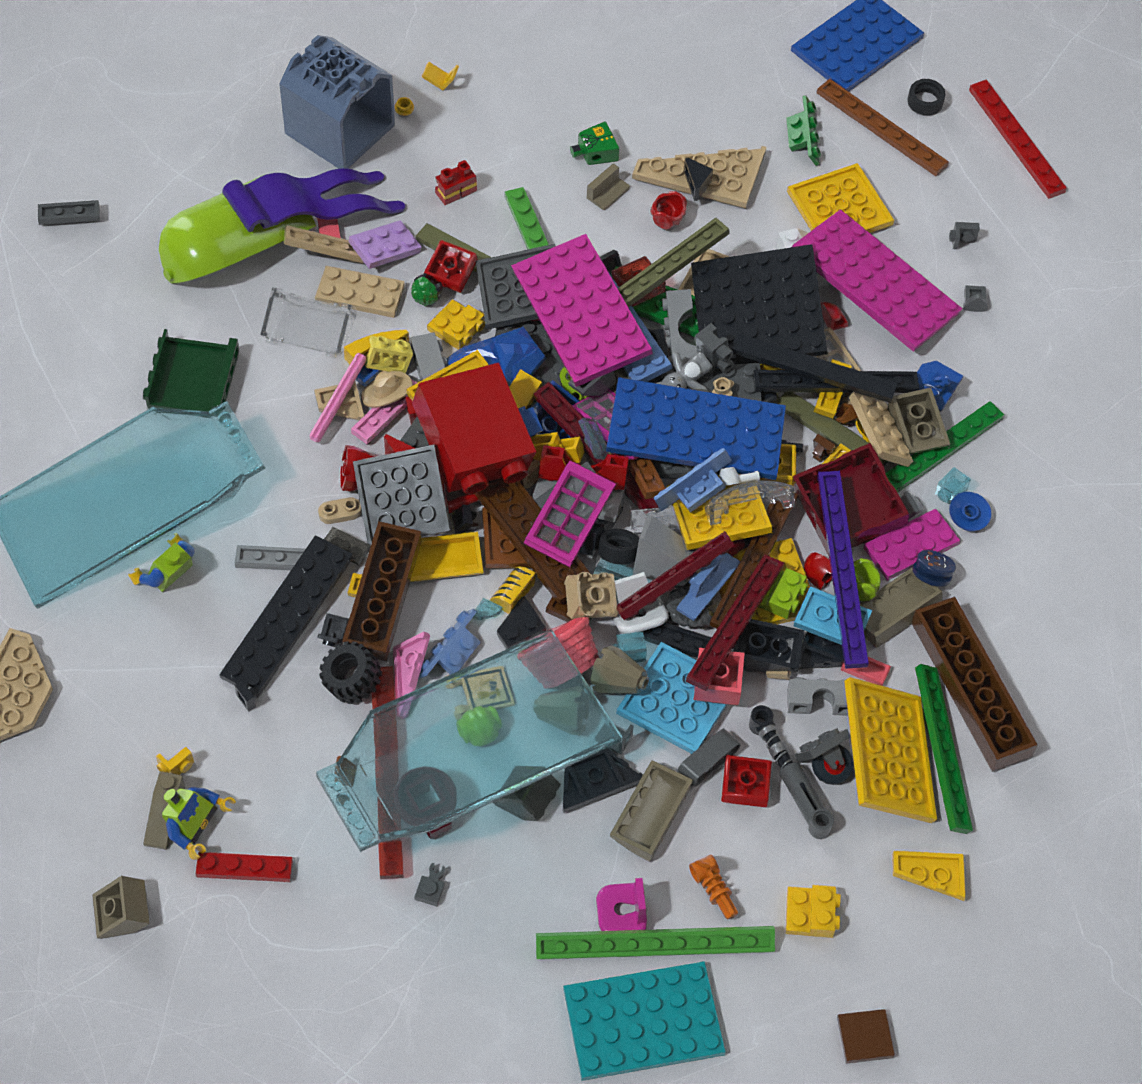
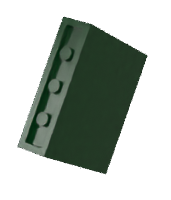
(190, 374)

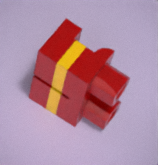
(455, 183)

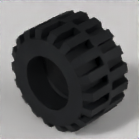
(342, 660)

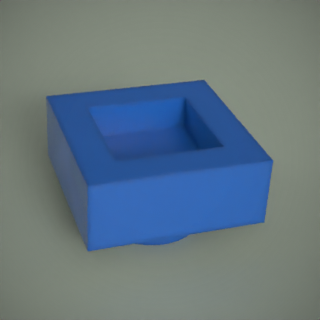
(366, 376)

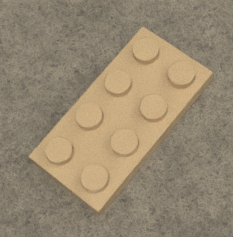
(361, 290)
(881, 429)

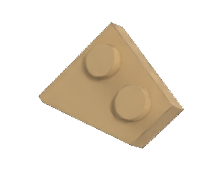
(350, 407)

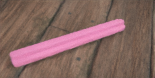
(337, 397)

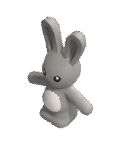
(687, 374)

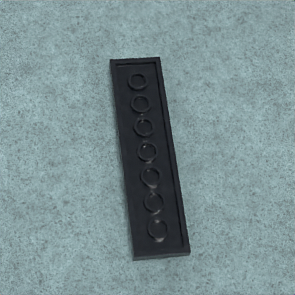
(287, 615)

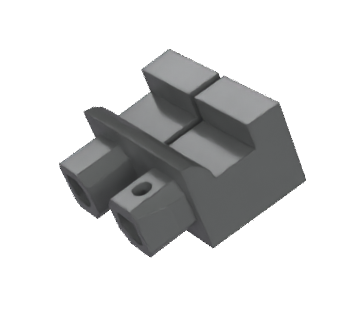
(714, 348)

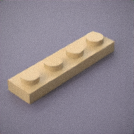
(320, 243)

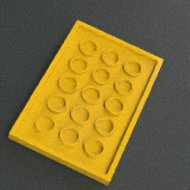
(890, 750)

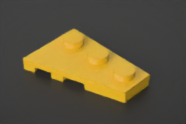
(932, 870)

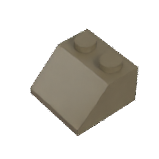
(120, 907)

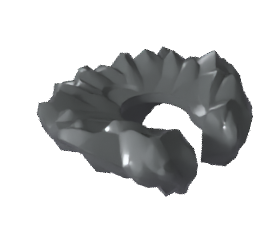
(675, 598)

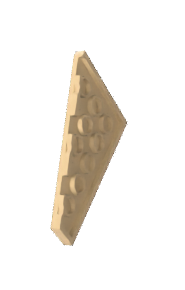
(731, 179)

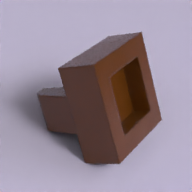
(822, 447)

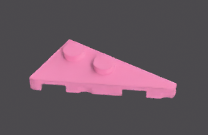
(408, 663)

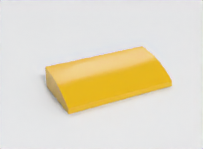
(448, 557)

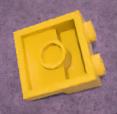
(457, 324)
(812, 911)

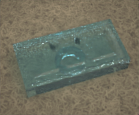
(593, 438)

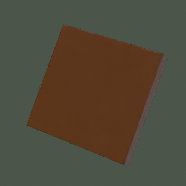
(865, 1036)

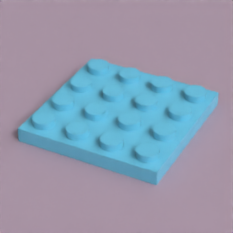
(668, 702)

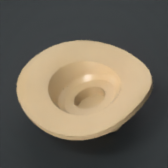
(386, 389)

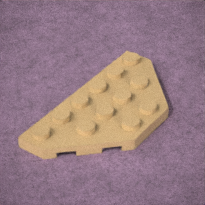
(22, 684)

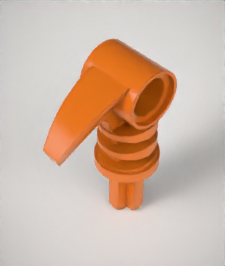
(707, 871)

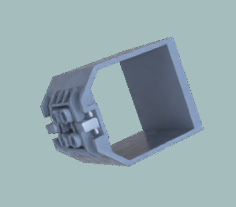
(336, 101)

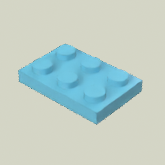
(820, 615)

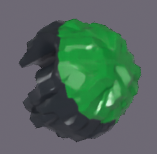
(425, 290)

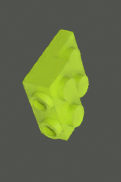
(784, 593)

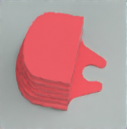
(578, 642)

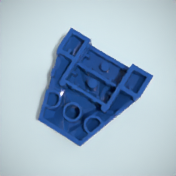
(511, 349)

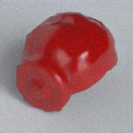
(668, 209)

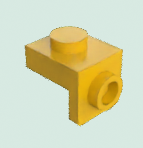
(178, 764)

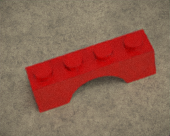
(555, 459)

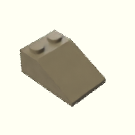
(919, 420)

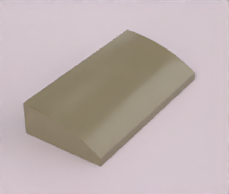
(896, 605)
(651, 810)

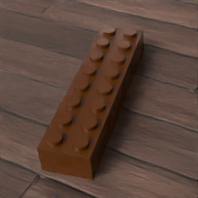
(974, 684)

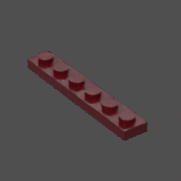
(681, 571)

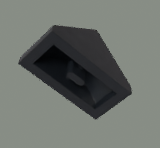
(698, 177)

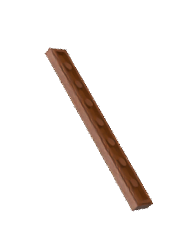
(882, 127)

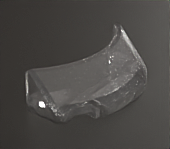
(746, 492)

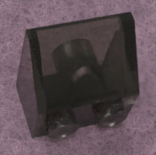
(531, 800)

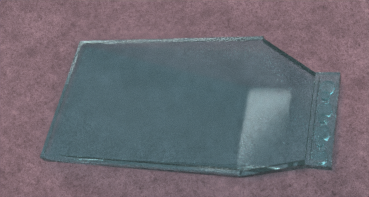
(123, 495)
(466, 742)

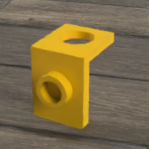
(437, 76)

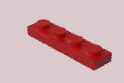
(244, 867)

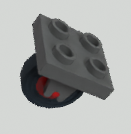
(830, 760)

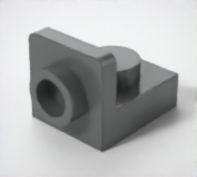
(963, 232)

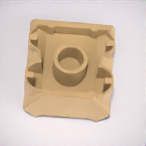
(591, 595)

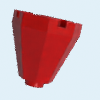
(347, 472)

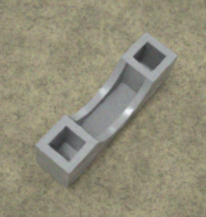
(679, 308)

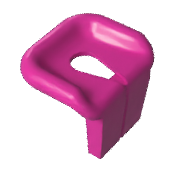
(622, 893)

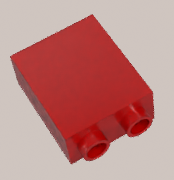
(474, 428)

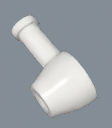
(730, 476)

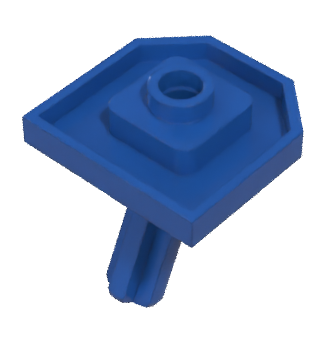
(940, 379)

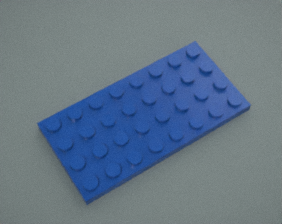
(693, 424)

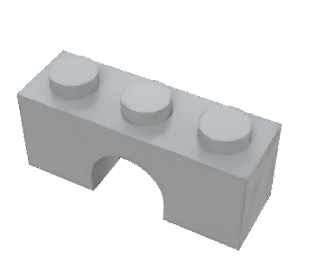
(803, 692)

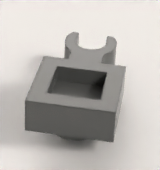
(430, 887)

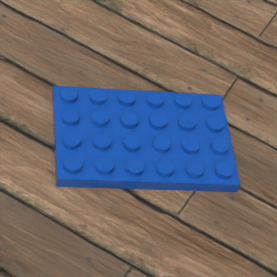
(857, 42)

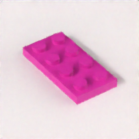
(899, 549)

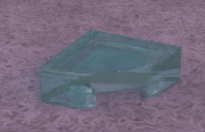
(487, 609)

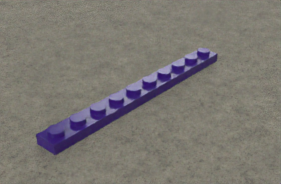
(842, 570)

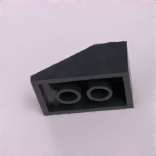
(770, 647)

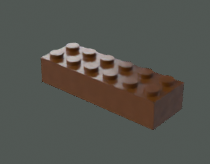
(383, 588)

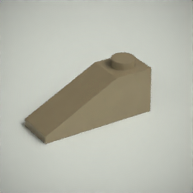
(156, 831)

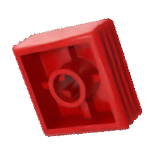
(447, 255)
(758, 775)

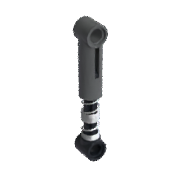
(792, 774)

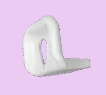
(655, 613)

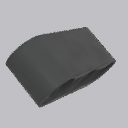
(709, 757)

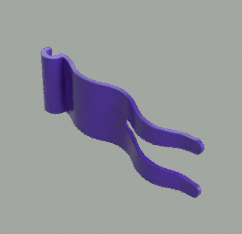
(282, 196)

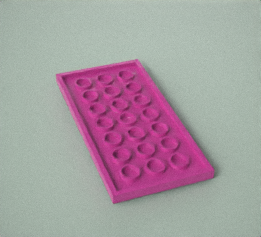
(879, 281)
(581, 310)

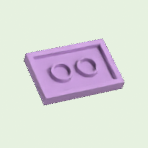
(384, 244)

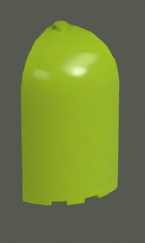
(214, 237)

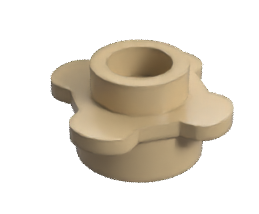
(723, 383)

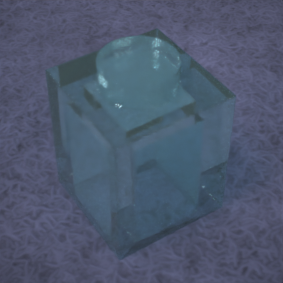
(951, 485)
(633, 645)

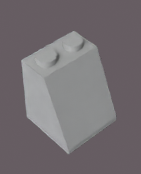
(659, 550)

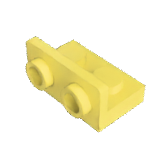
(388, 354)

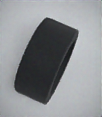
(929, 86)
(618, 537)

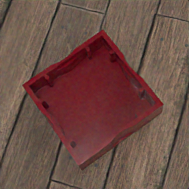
(869, 497)

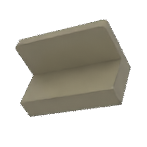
(607, 188)

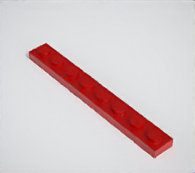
(1017, 139)

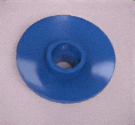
(974, 505)

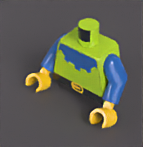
(167, 566)
(189, 814)

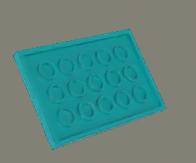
(643, 1021)

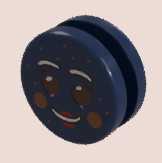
(934, 568)

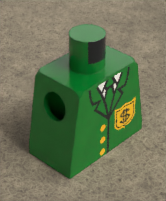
(596, 145)

